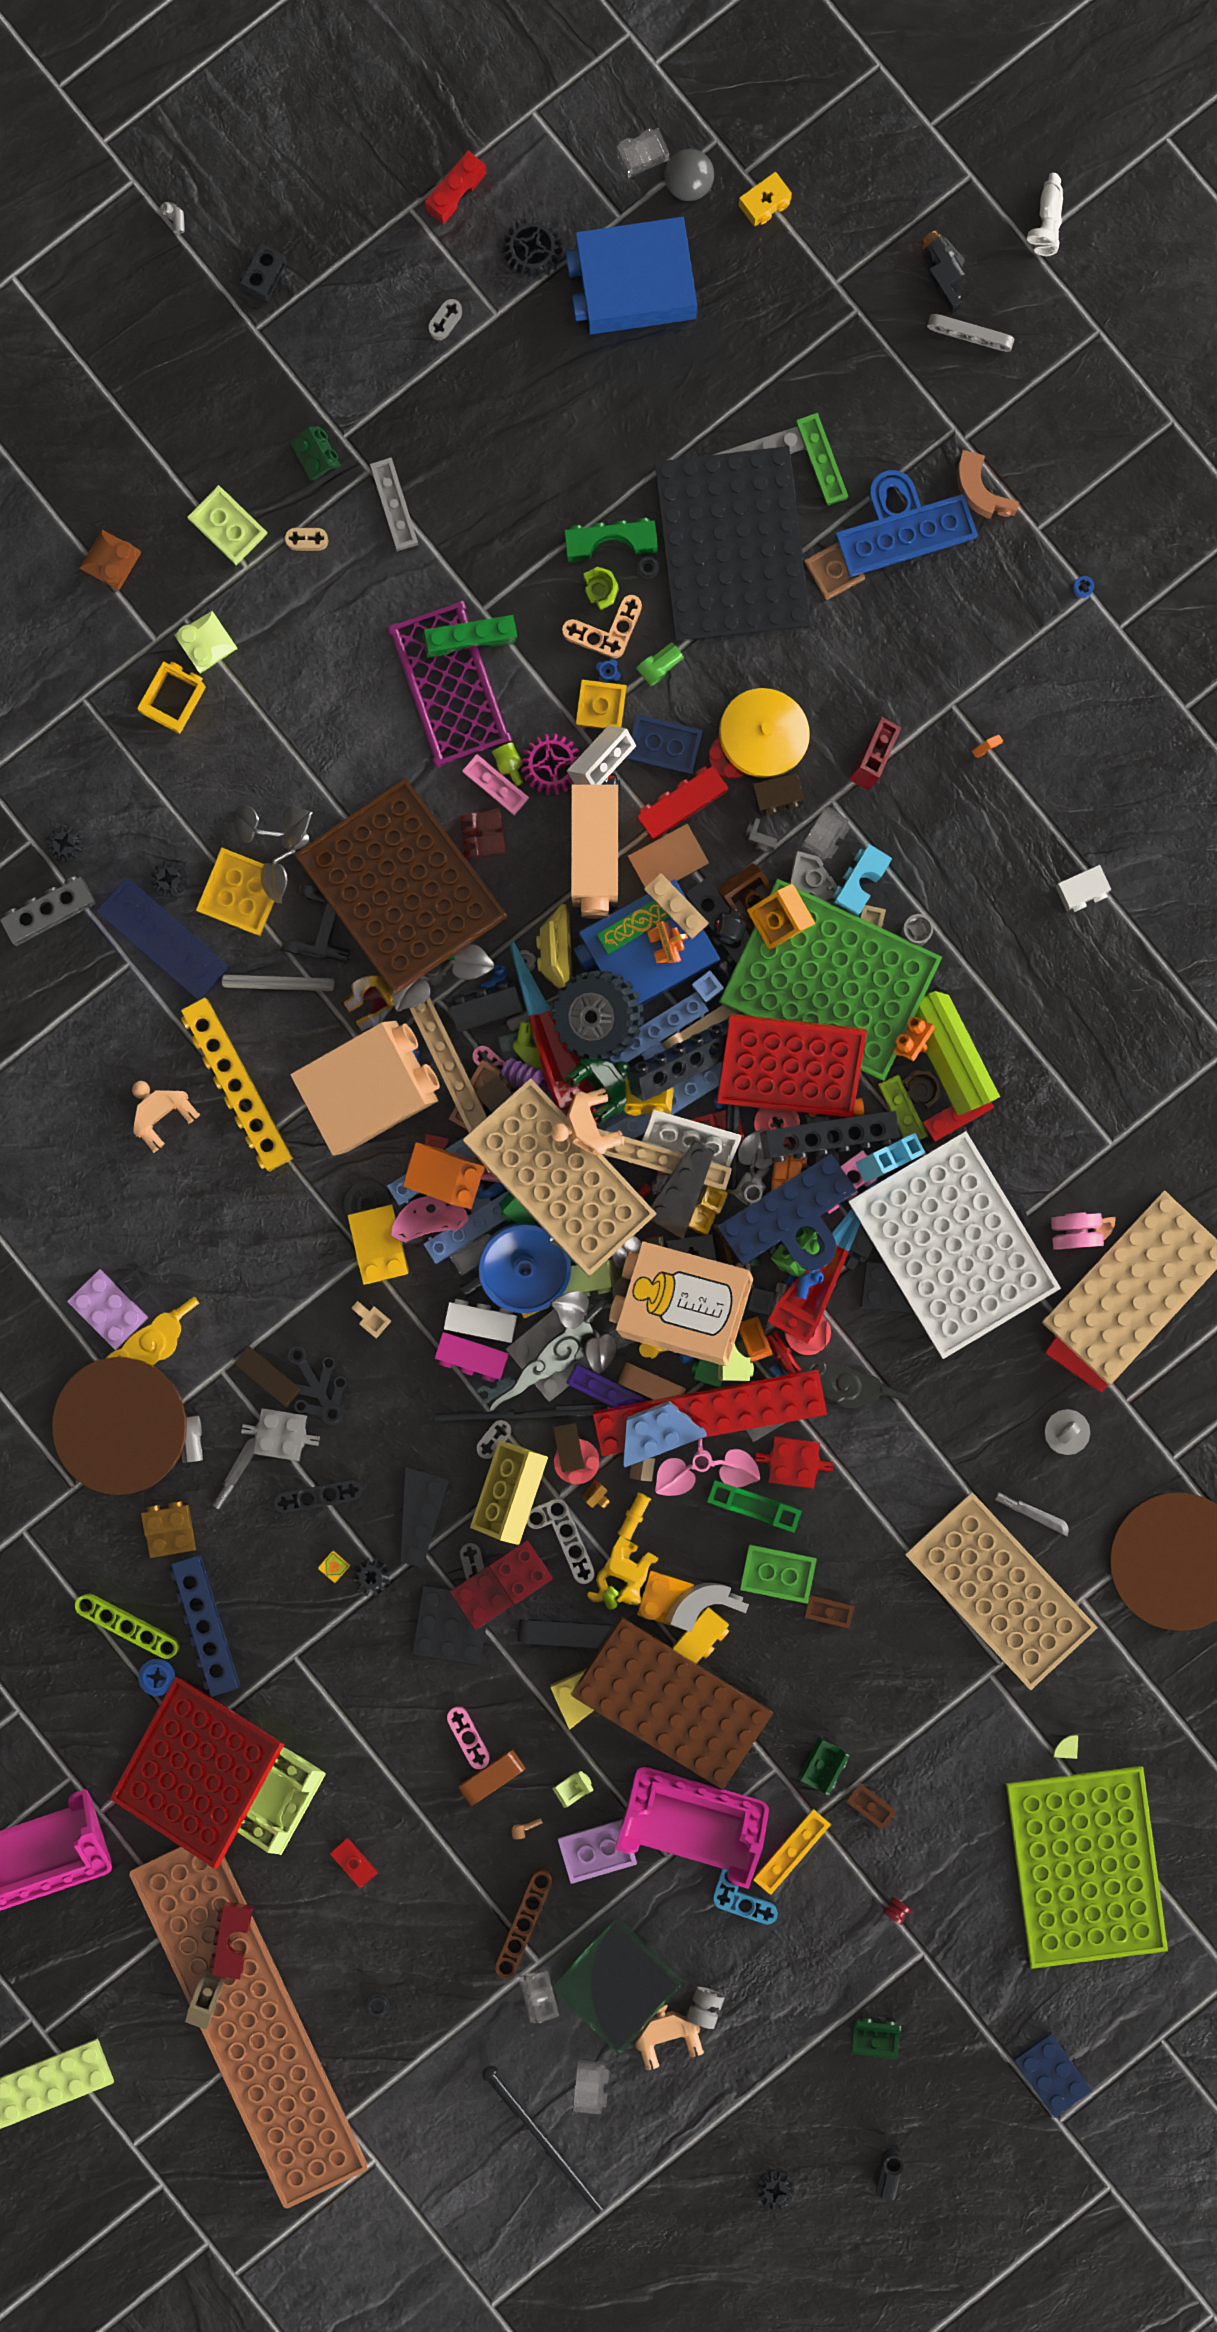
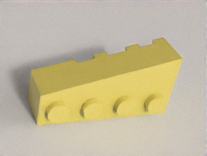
(571, 1708)

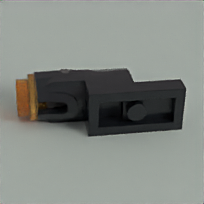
(946, 270)

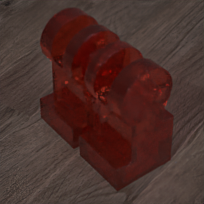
(493, 837)

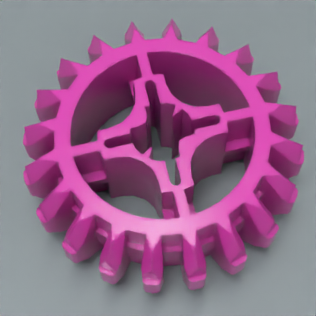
(562, 762)

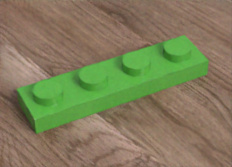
(822, 459)

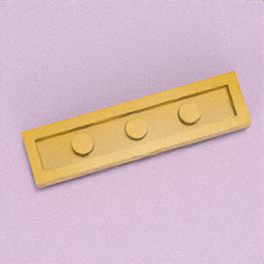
(791, 1851)

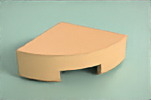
(1106, 1227)

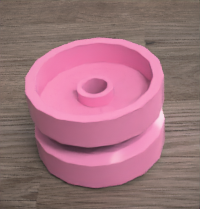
(1076, 1230)

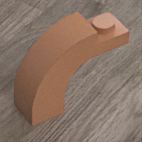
(975, 493)

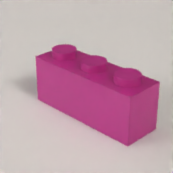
(471, 1357)

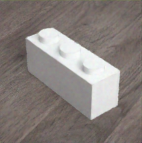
(602, 757)
(480, 1321)

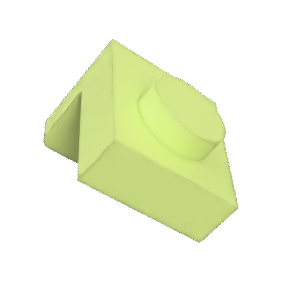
(573, 1788)

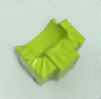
(601, 587)

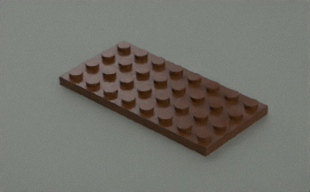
(671, 1703)

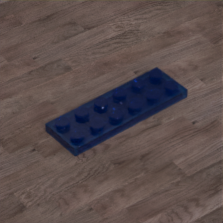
(163, 939)

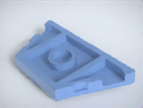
(657, 1432)

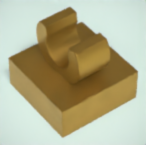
(595, 1494)

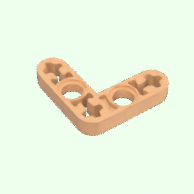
(613, 636)

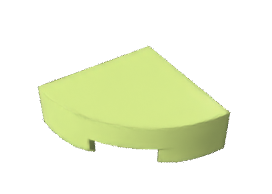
(1067, 1747)

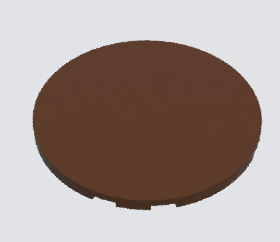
(119, 1425)
(1168, 1561)

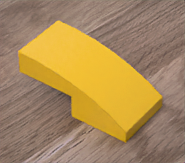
(707, 1206)

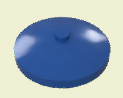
(523, 1268)

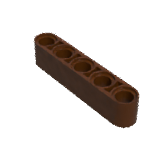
(523, 1934)

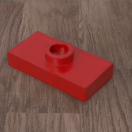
(353, 1862)

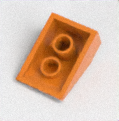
(444, 1175)

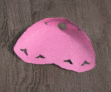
(426, 1222)

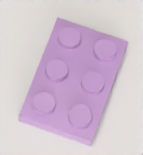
(107, 1309)
(594, 1852)

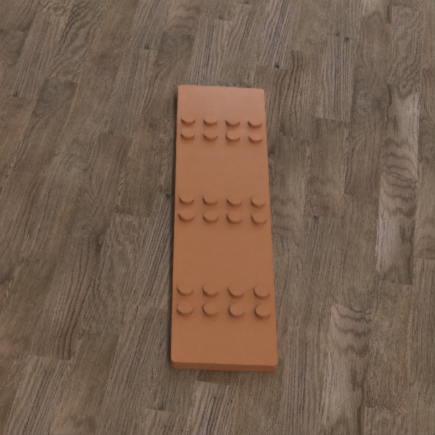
(252, 2031)

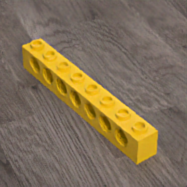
(203, 1011)

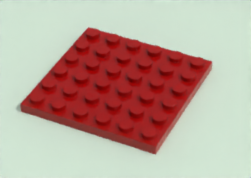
(196, 1772)

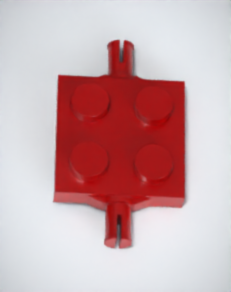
(794, 1462)

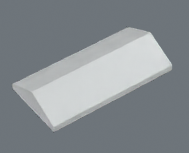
(679, 1133)

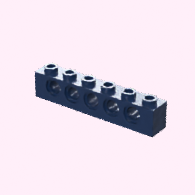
(214, 1684)

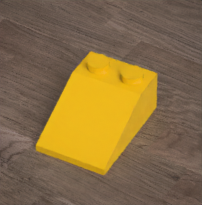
(377, 1251)

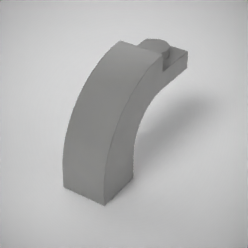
(693, 1600)

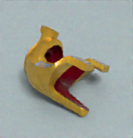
(377, 992)

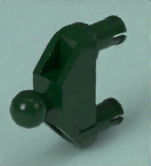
(603, 1075)

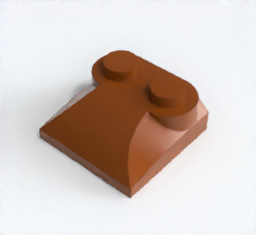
(110, 559)

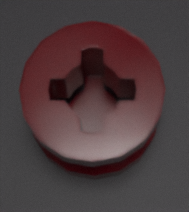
(897, 1910)

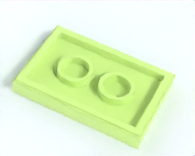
(227, 525)

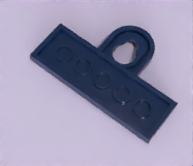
(787, 1210)

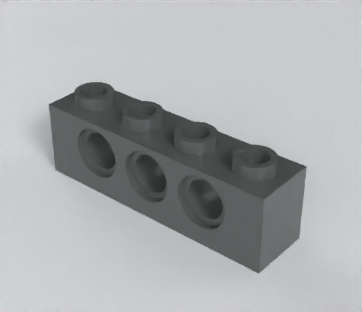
(60, 912)

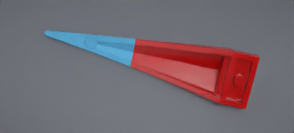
(553, 1056)
(802, 1316)

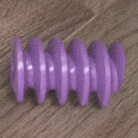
(518, 1074)

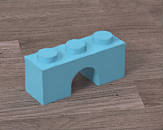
(870, 864)
(890, 1157)

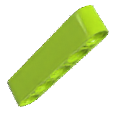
(115, 1626)

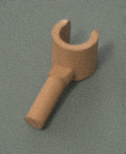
(518, 1830)

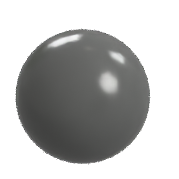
(689, 174)

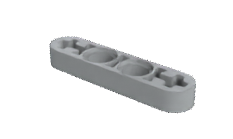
(970, 332)

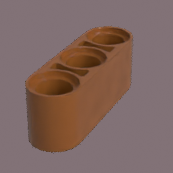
(491, 1777)

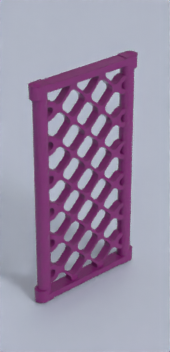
(438, 760)

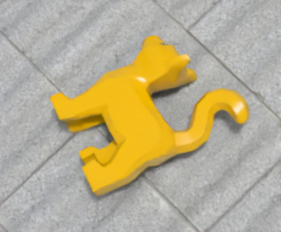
(623, 1568)

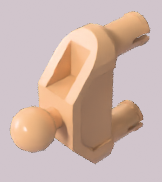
(156, 1107)
(582, 1127)
(665, 2028)

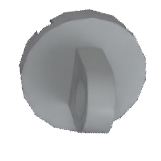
(1067, 1432)

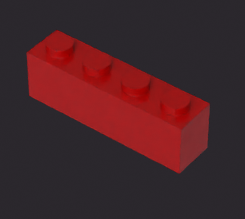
(682, 803)

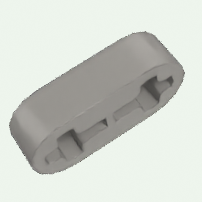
(441, 315)
(489, 1435)

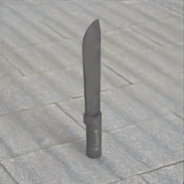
(236, 1471)
(1040, 1516)

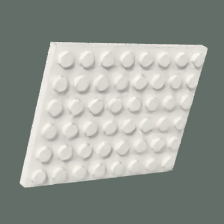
(954, 1245)

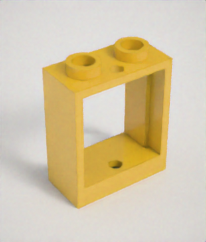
(175, 670)

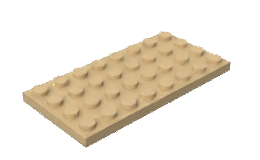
(559, 1184)
(1135, 1288)
(1001, 1591)

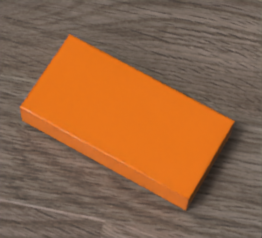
(754, 1339)

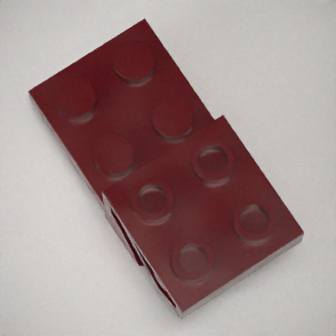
(501, 1584)

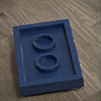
(665, 744)
(1052, 2075)

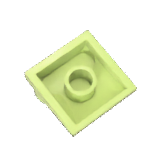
(205, 641)

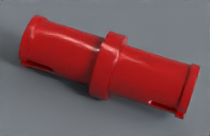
(783, 1354)

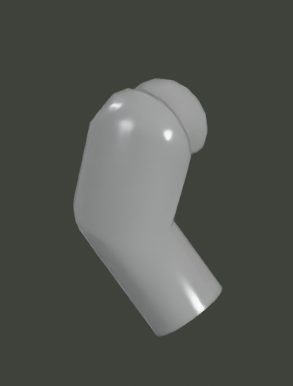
(175, 214)

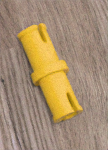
(634, 1516)

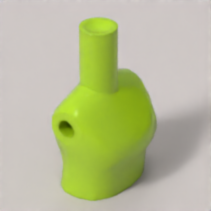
(509, 762)

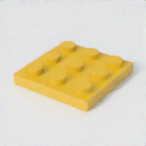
(236, 893)

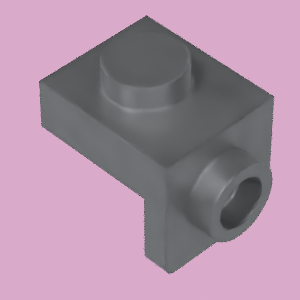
(762, 842)

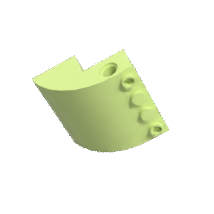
(281, 1802)

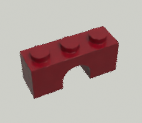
(227, 1960)

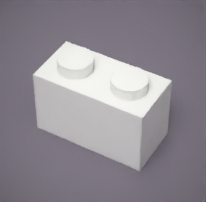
(1083, 888)

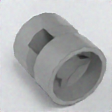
(917, 929)
(704, 2010)

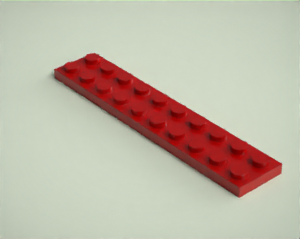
(726, 1408)

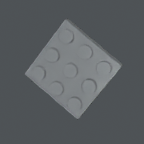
(531, 1343)

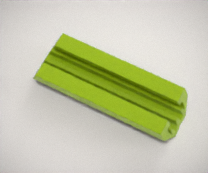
(955, 1055)

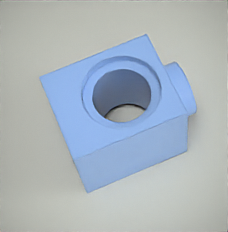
(708, 987)

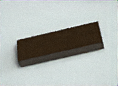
(268, 1376)

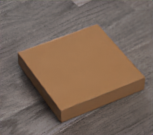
(830, 572)

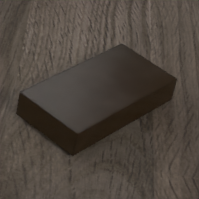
(569, 1447)

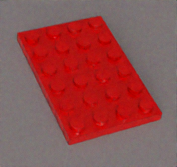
(791, 1065)

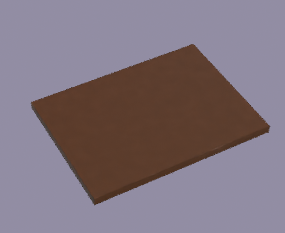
(400, 886)

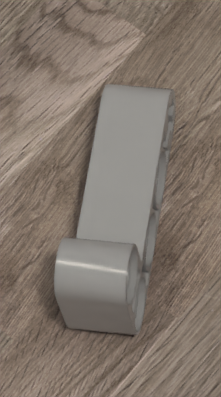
(566, 1542)

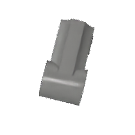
(192, 1448)

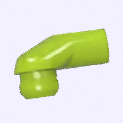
(610, 1597)

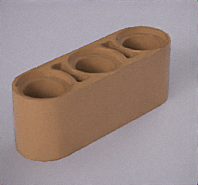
(648, 1383)

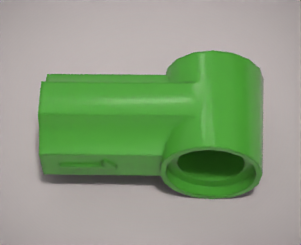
(655, 667)

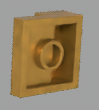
(168, 1529)

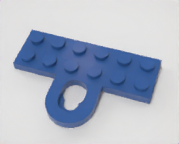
(907, 533)

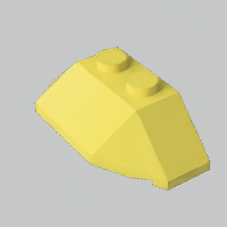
(556, 948)

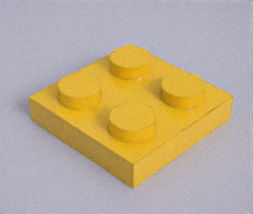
(600, 704)

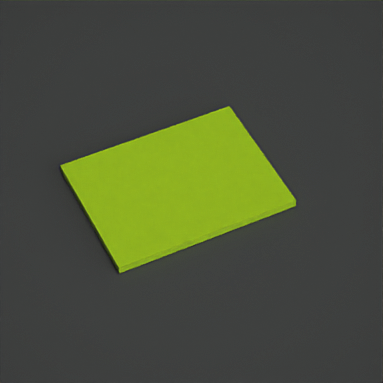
(1086, 1867)

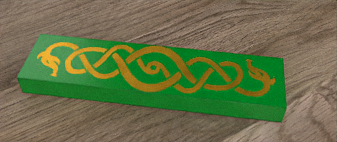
(632, 926)

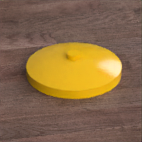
(764, 733)

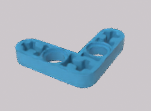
(735, 1898)

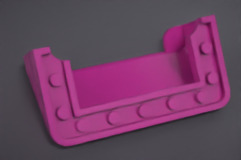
(694, 1823)
(52, 1852)

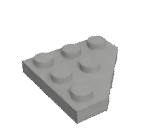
(812, 877)

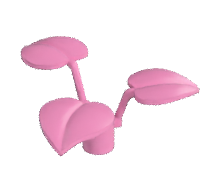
(675, 1478)

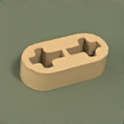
(306, 545)

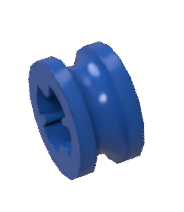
(1085, 579)

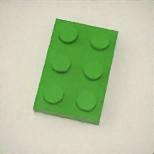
(778, 1574)

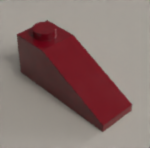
(875, 754)

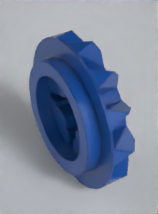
(147, 1683)

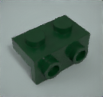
(315, 452)
(823, 1766)
(875, 2038)

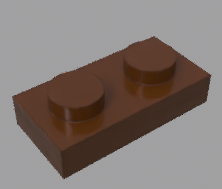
(829, 1611)
(871, 1806)

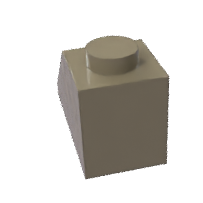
(205, 2000)

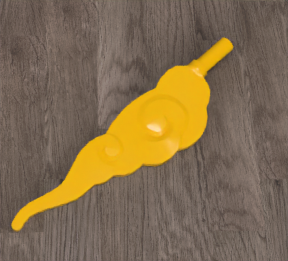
(158, 1339)

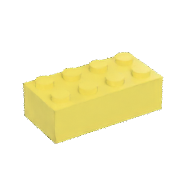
(508, 1492)

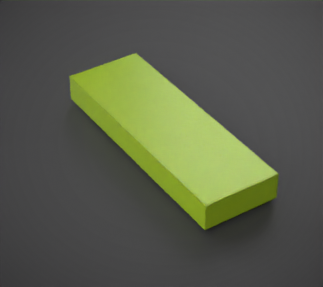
(899, 1101)

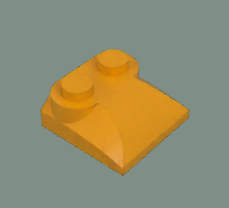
(660, 1595)

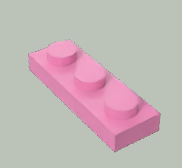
(495, 784)

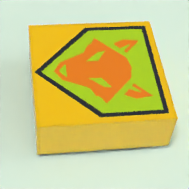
(334, 1566)

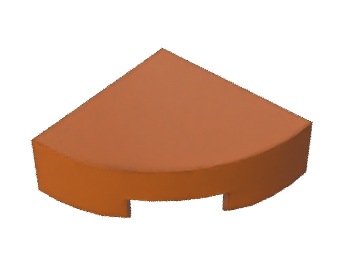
(987, 745)

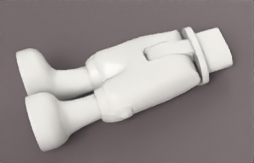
(1046, 237)

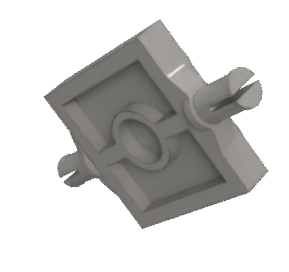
(280, 1434)

